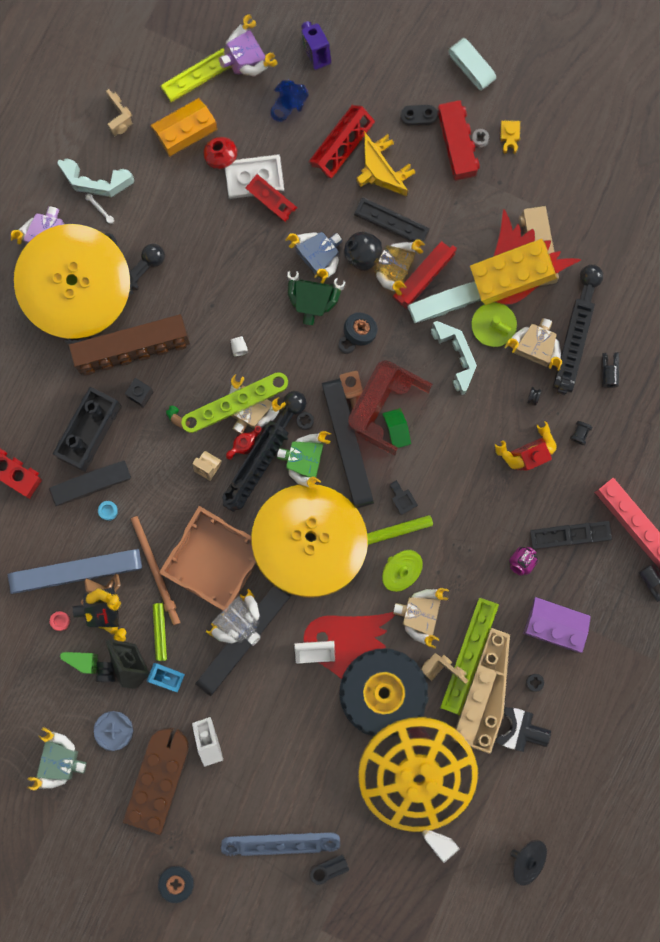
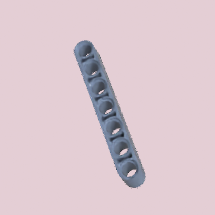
(74, 571)

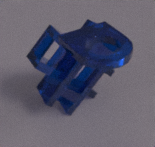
(290, 97)

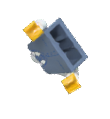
(317, 252)

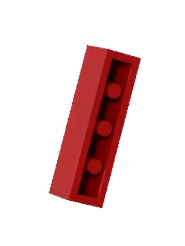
(457, 140)

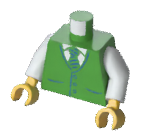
(304, 458)

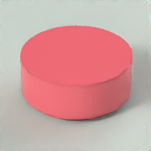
(59, 621)

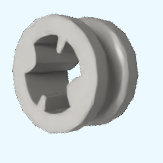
(480, 132)

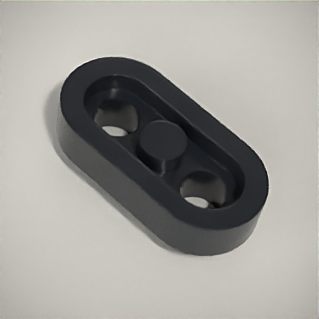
(419, 116)

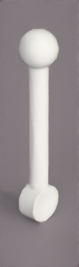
(109, 219)

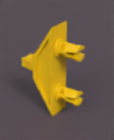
(379, 171)

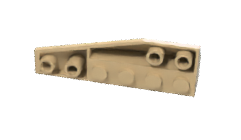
(486, 696)

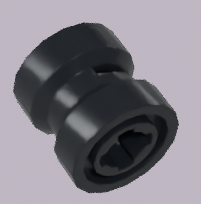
(105, 672)

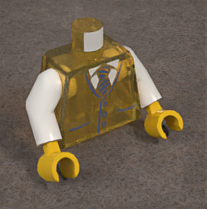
(395, 264)

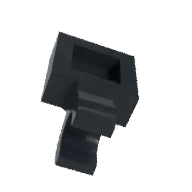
(403, 500)

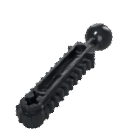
(152, 256)
(576, 335)
(262, 453)

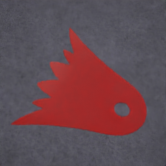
(511, 239)
(350, 635)

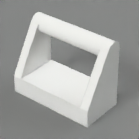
(315, 652)
(441, 844)

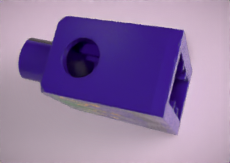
(314, 40)

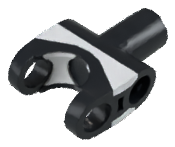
(522, 731)

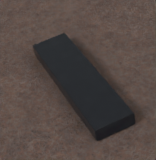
(391, 221)

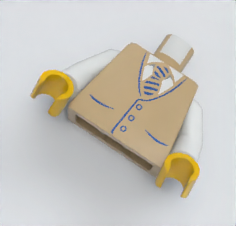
(537, 344)
(255, 415)
(421, 614)

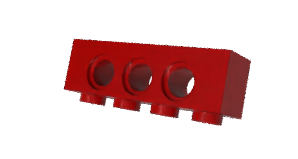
(30, 480)

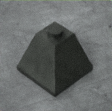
(127, 663)

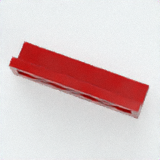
(340, 136)
(425, 274)

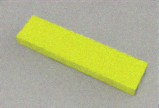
(193, 76)

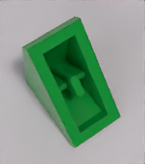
(397, 428)

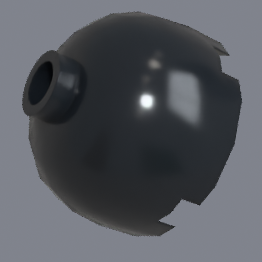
(362, 250)

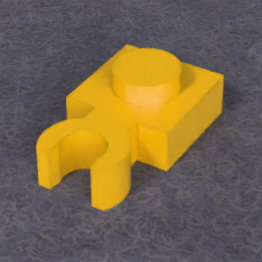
(510, 133)

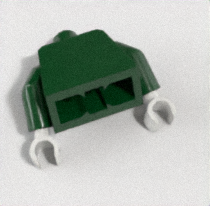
(312, 297)

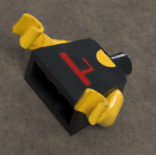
(101, 611)

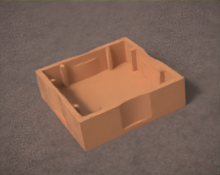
(211, 559)

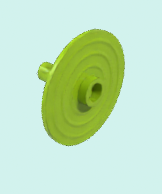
(494, 324)
(402, 570)

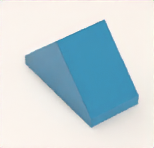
(165, 677)

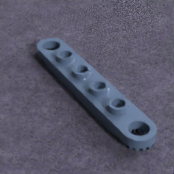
(280, 844)

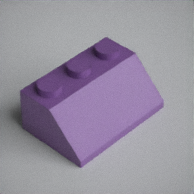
(557, 625)

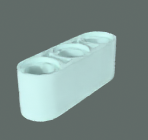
(472, 64)

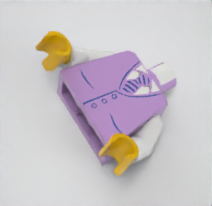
(37, 225)

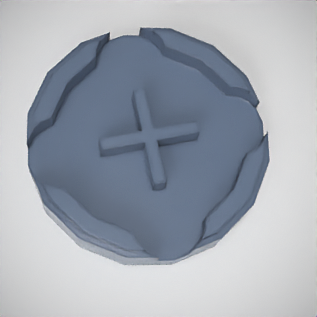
(113, 730)

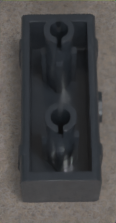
(87, 429)

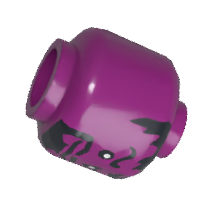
(523, 561)

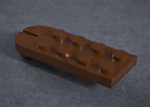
(157, 781)

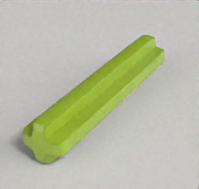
(159, 632)

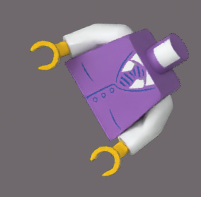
(244, 52)

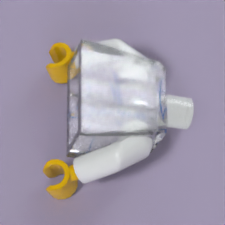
(237, 621)

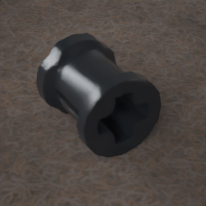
(581, 432)

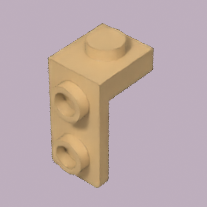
(119, 124)
(436, 663)

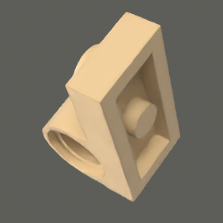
(206, 465)

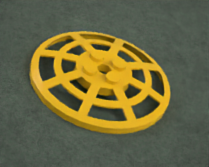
(416, 765)

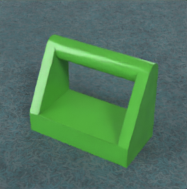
(81, 661)

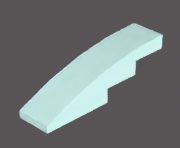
(444, 302)

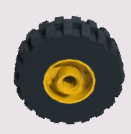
(376, 670)

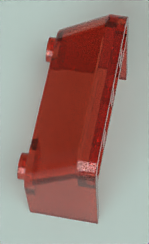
(385, 378)

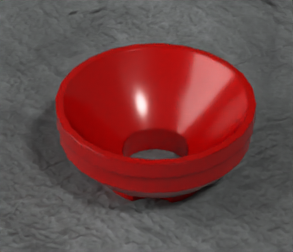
(223, 157)

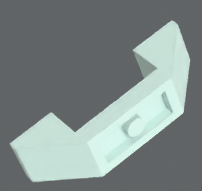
(119, 181)
(444, 333)

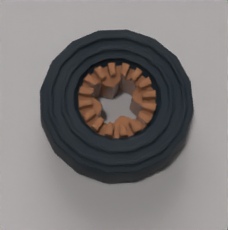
(356, 321)
(167, 890)

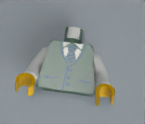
(57, 762)

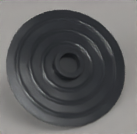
(529, 862)

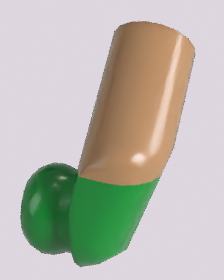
(175, 419)

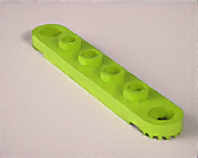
(234, 402)

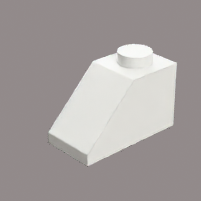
(207, 742)

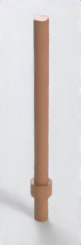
(168, 605)

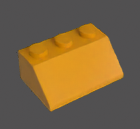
(184, 126)

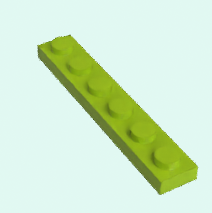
(470, 655)

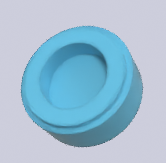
(107, 510)

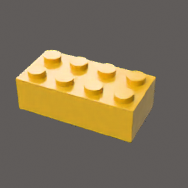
(513, 271)

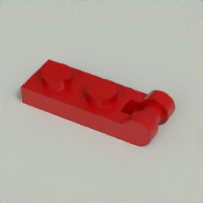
(270, 197)

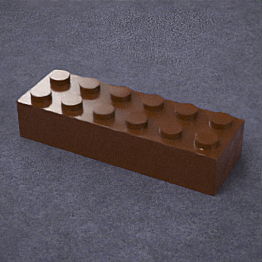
(129, 345)

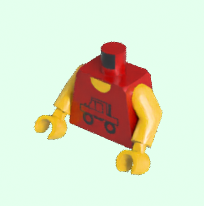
(531, 454)

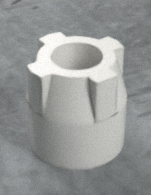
(238, 346)

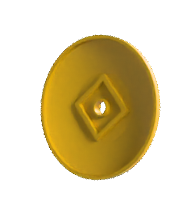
(75, 309)
(302, 565)

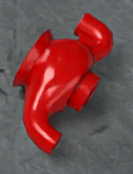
(243, 443)

